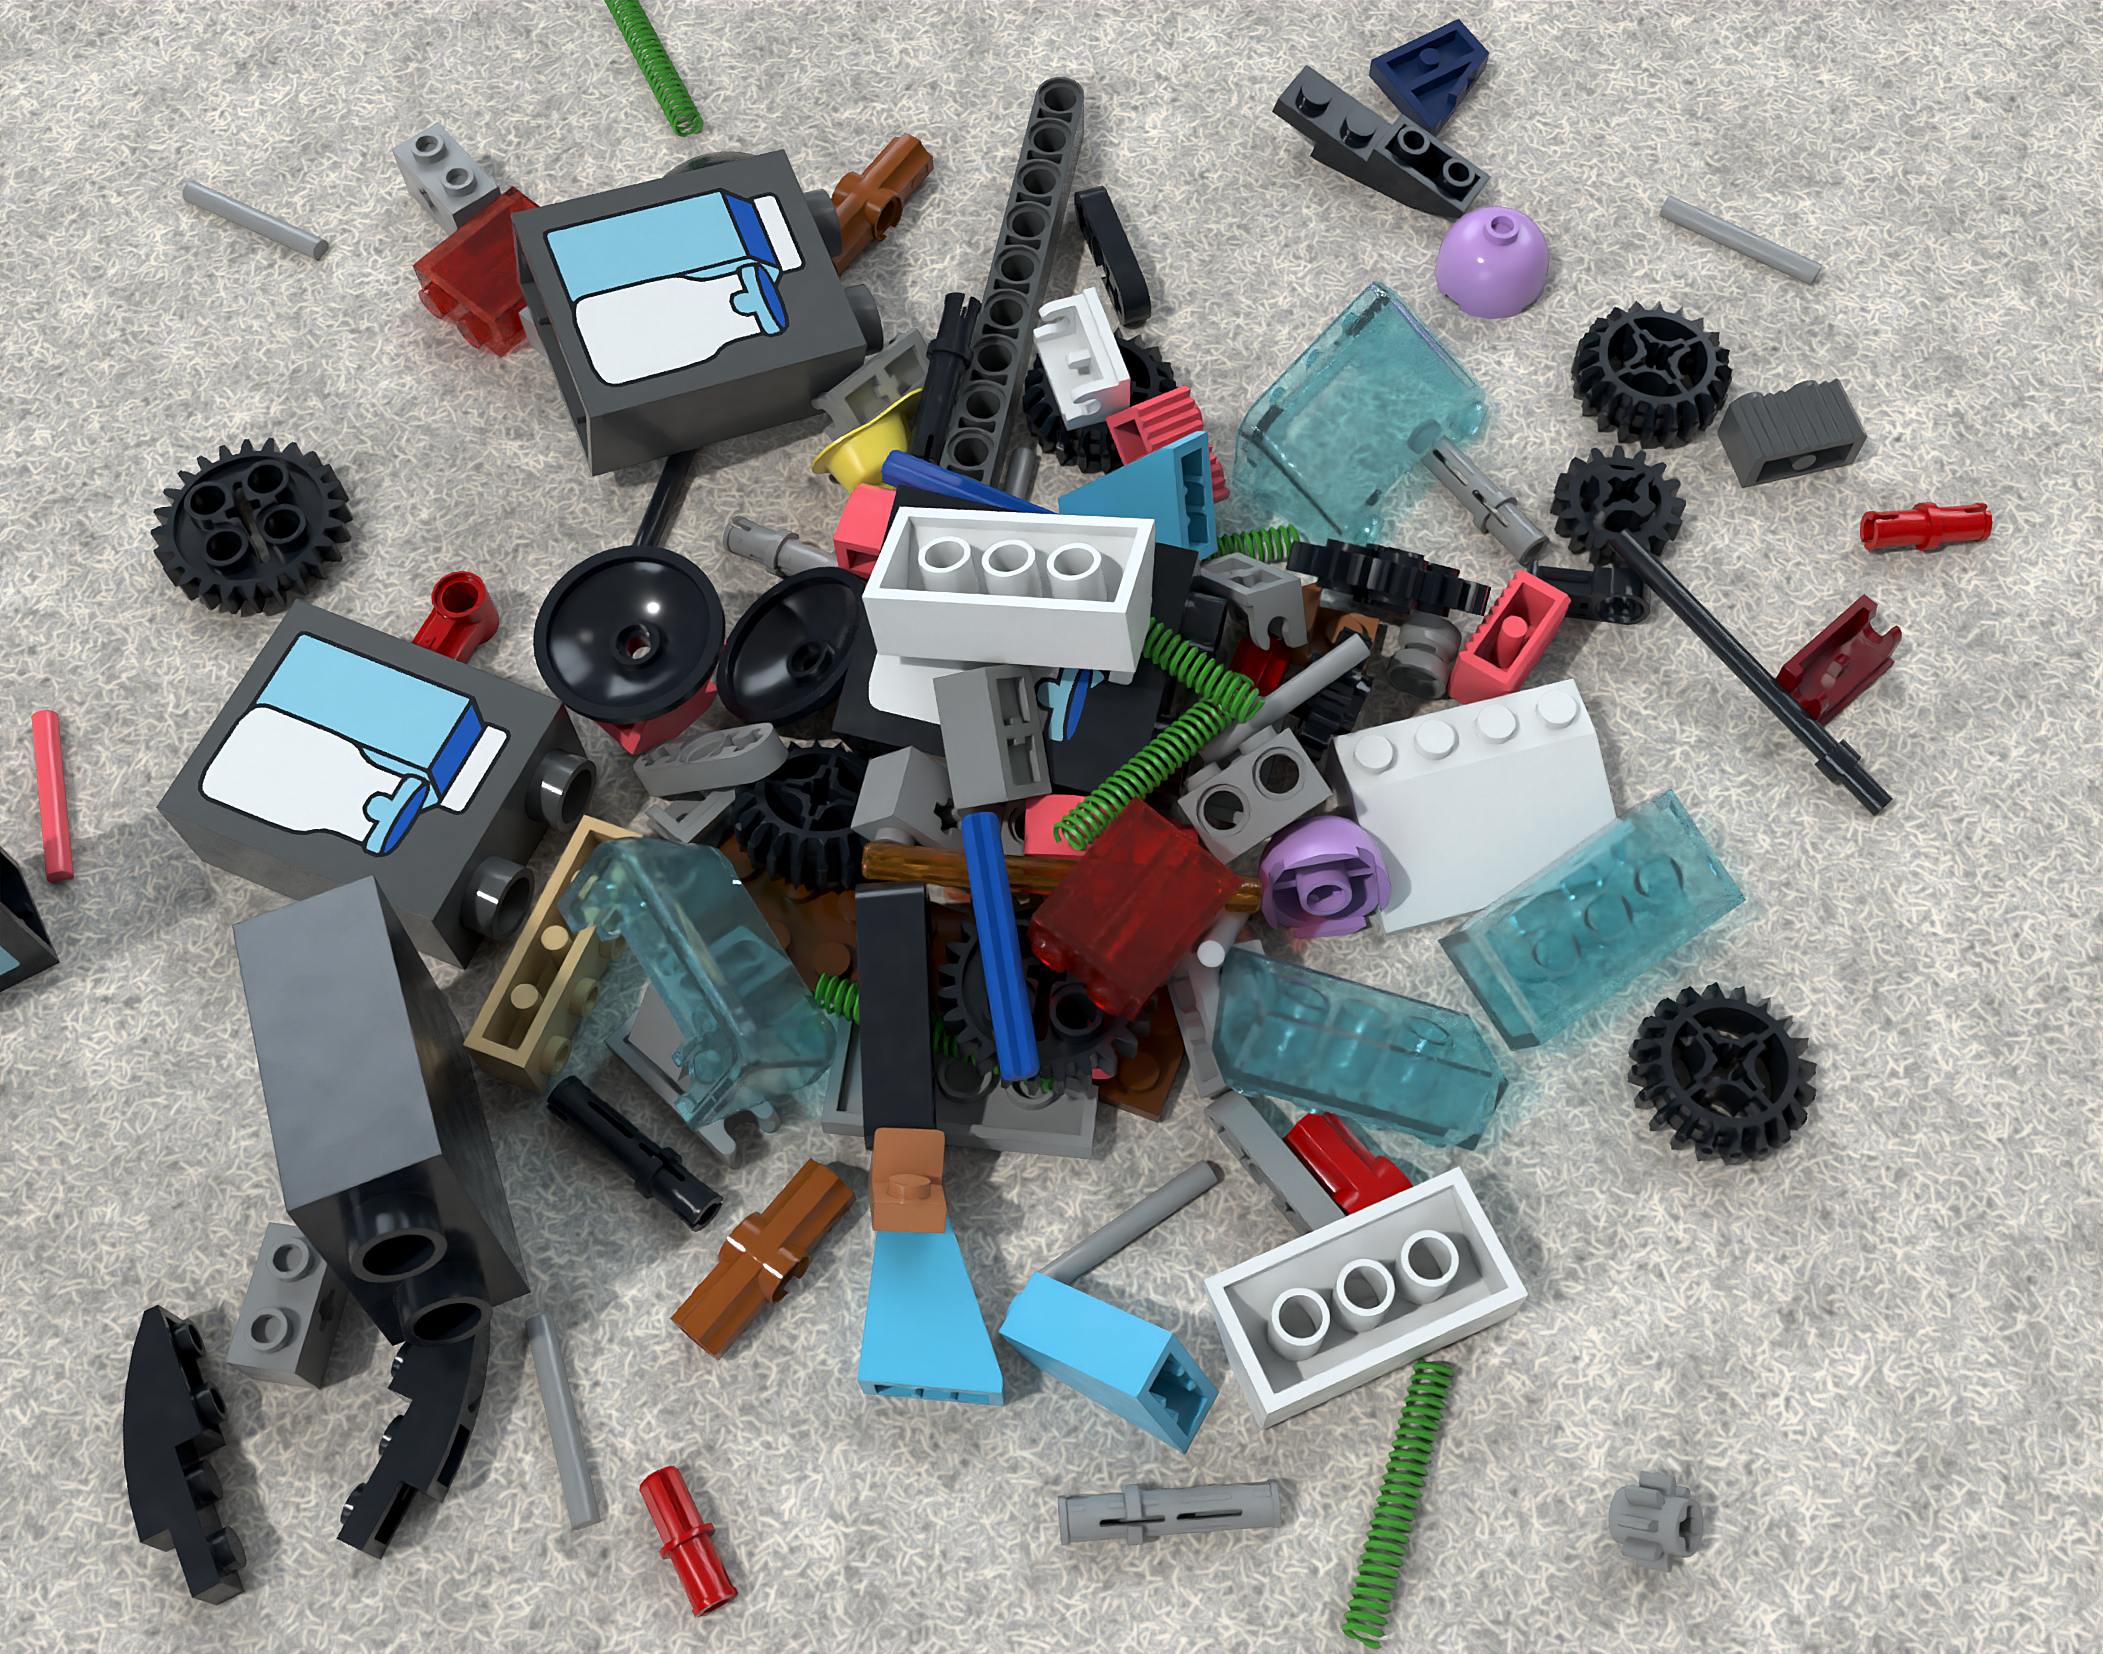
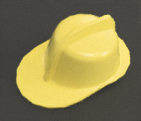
(861, 453)

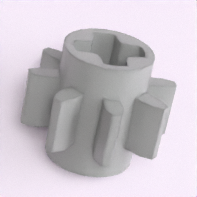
(1656, 1521)

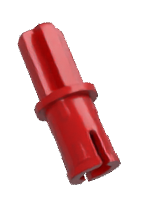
(687, 1541)

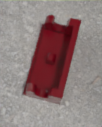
(1840, 662)

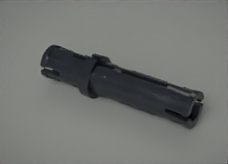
(948, 359)
(655, 1170)

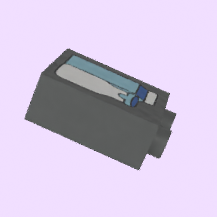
(691, 307)
(386, 764)

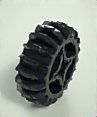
(1648, 389)
(1092, 442)
(803, 817)
(1691, 1028)

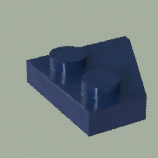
(1431, 74)

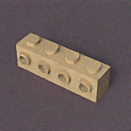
(546, 980)

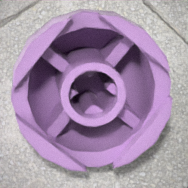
(1493, 262)
(1322, 877)

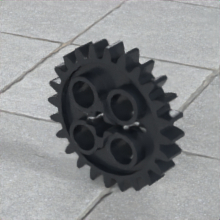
(208, 538)
(1388, 578)
(1063, 1050)

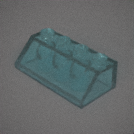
(1353, 1051)

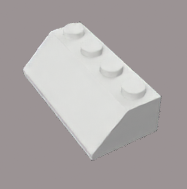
(1013, 588)
(1362, 1297)

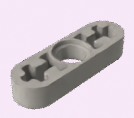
(711, 760)
(1272, 1162)

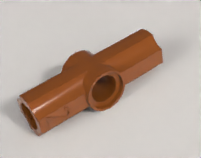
(875, 198)
(763, 1258)

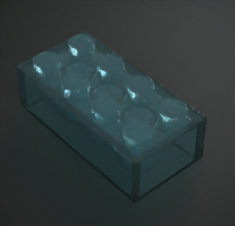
(1591, 921)

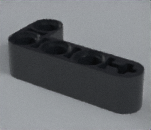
(895, 1006)

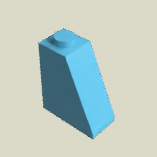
(1163, 486)
(926, 1324)
(1111, 1359)

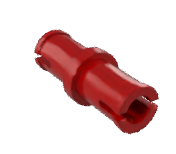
(1925, 526)

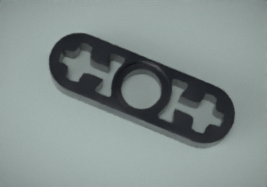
(1113, 252)

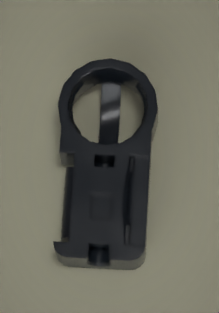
(1599, 594)

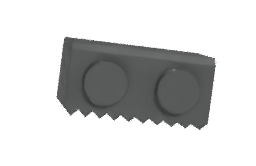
(1791, 432)

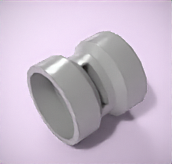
(1425, 651)

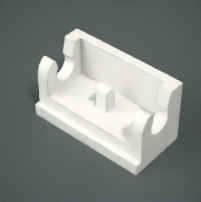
(1082, 360)

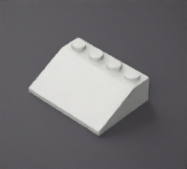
(1472, 798)

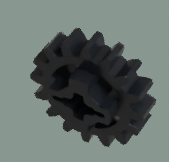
(1616, 496)
(1333, 707)

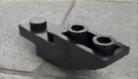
(1388, 158)
(166, 1429)
(425, 1444)

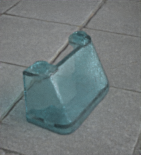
(1353, 420)
(715, 966)

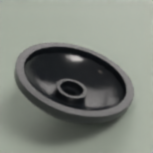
(610, 611)
(792, 648)

